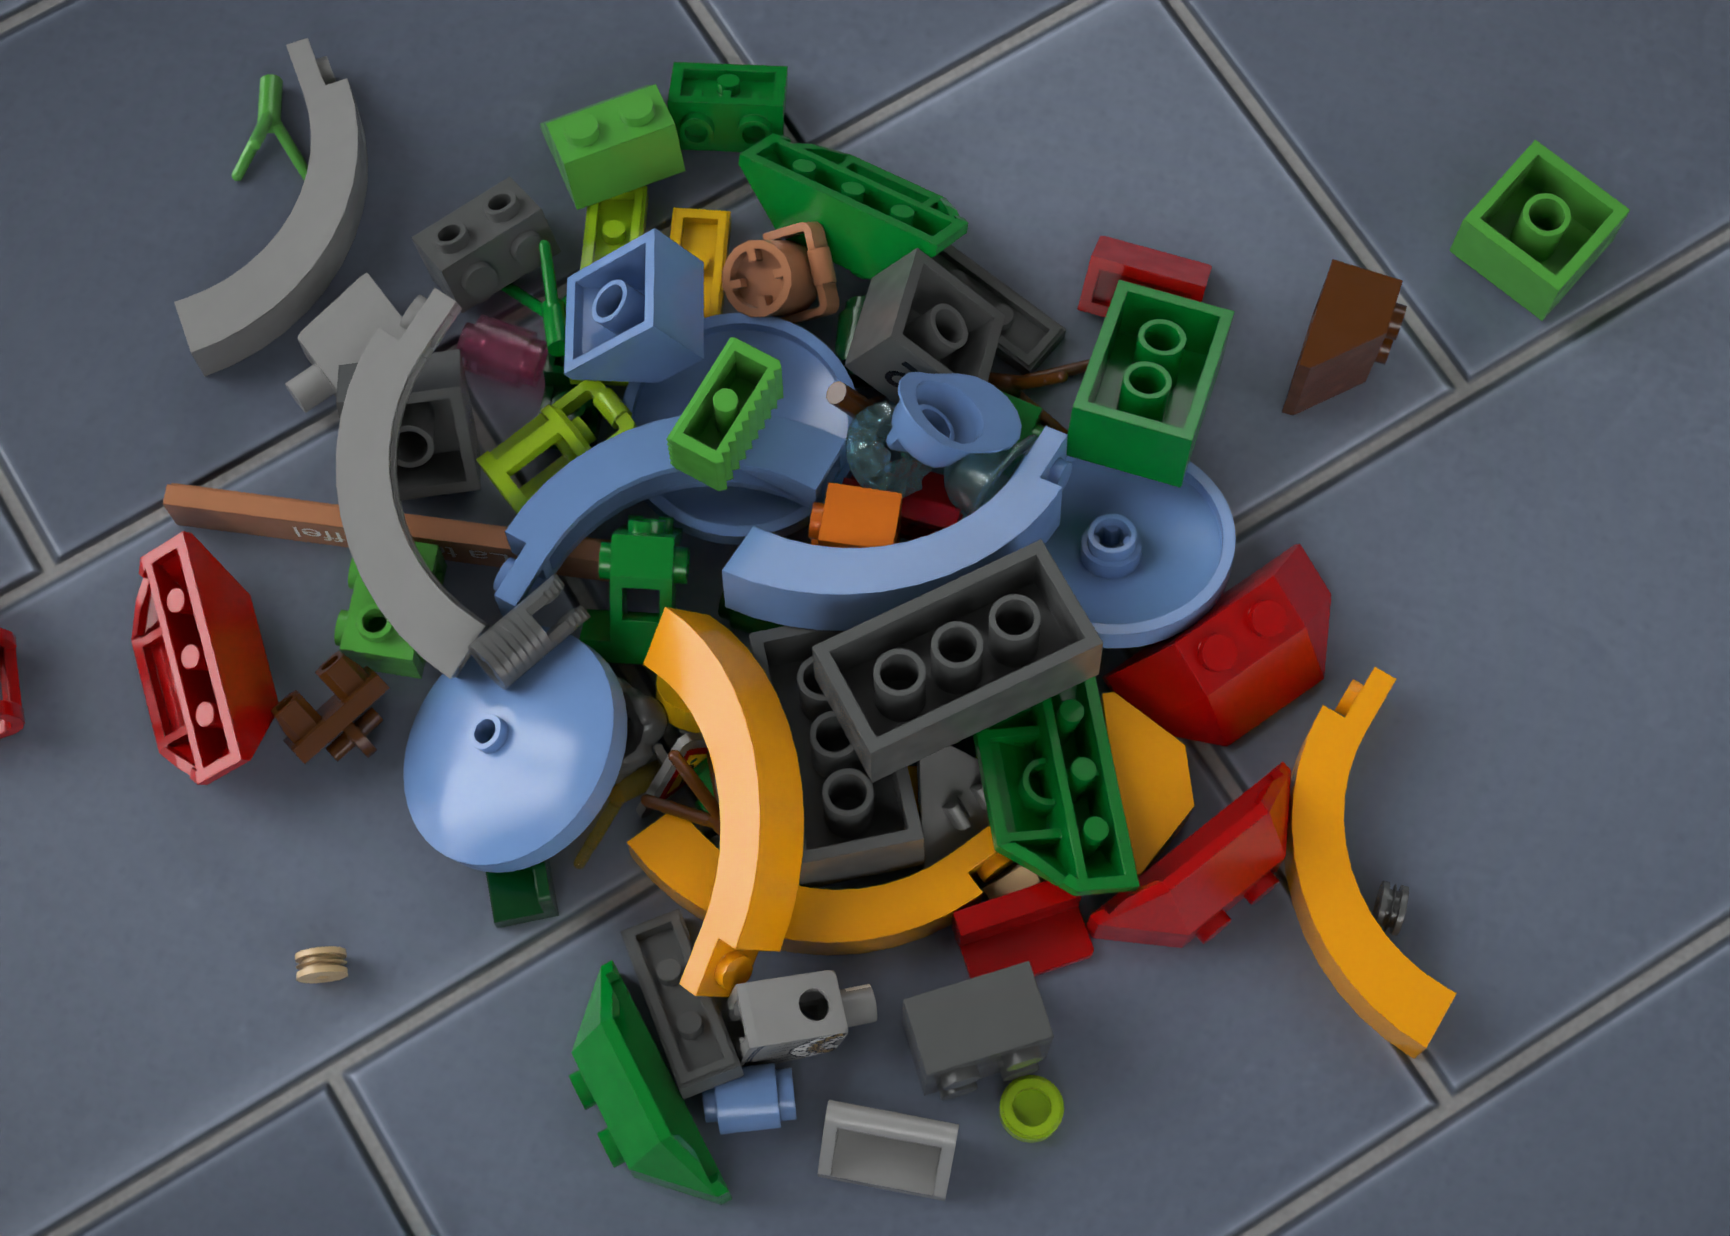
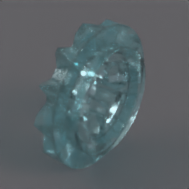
(871, 460)

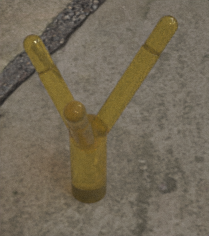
(627, 789)

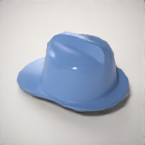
(950, 417)

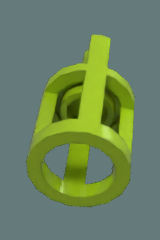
(552, 428)

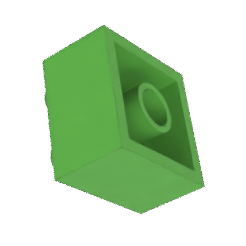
(1538, 229)

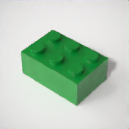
(1148, 383)

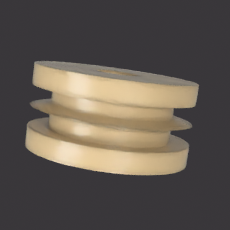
(321, 964)

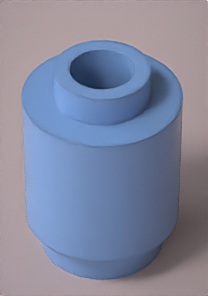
(752, 1101)

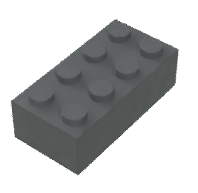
(957, 660)
(848, 821)

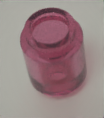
(502, 352)

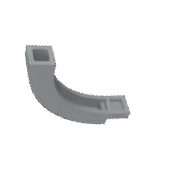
(309, 249)
(370, 497)

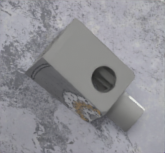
(768, 1019)

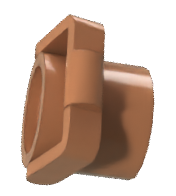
(783, 275)

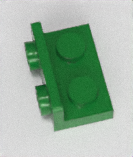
(726, 104)

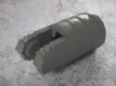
(519, 641)

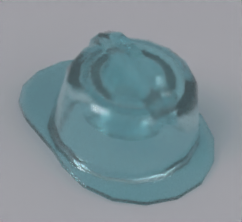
(982, 475)

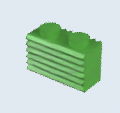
(726, 414)

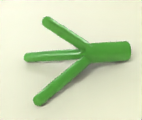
(269, 122)

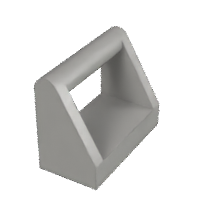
(887, 1150)

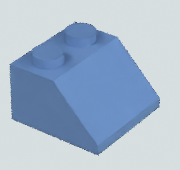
(635, 313)

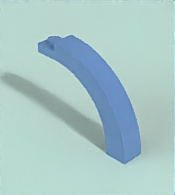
(635, 466)
(846, 586)

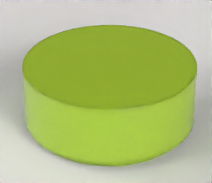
(1031, 1108)

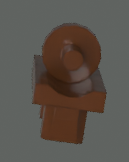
(313, 729)

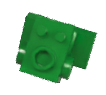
(638, 557)

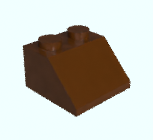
(1346, 335)

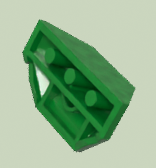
(864, 210)
(1058, 794)
(638, 1096)

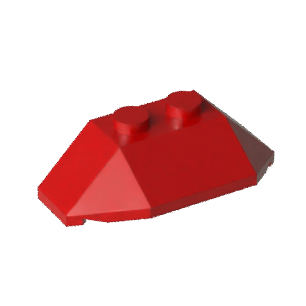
(200, 660)
(1240, 660)
(1206, 873)

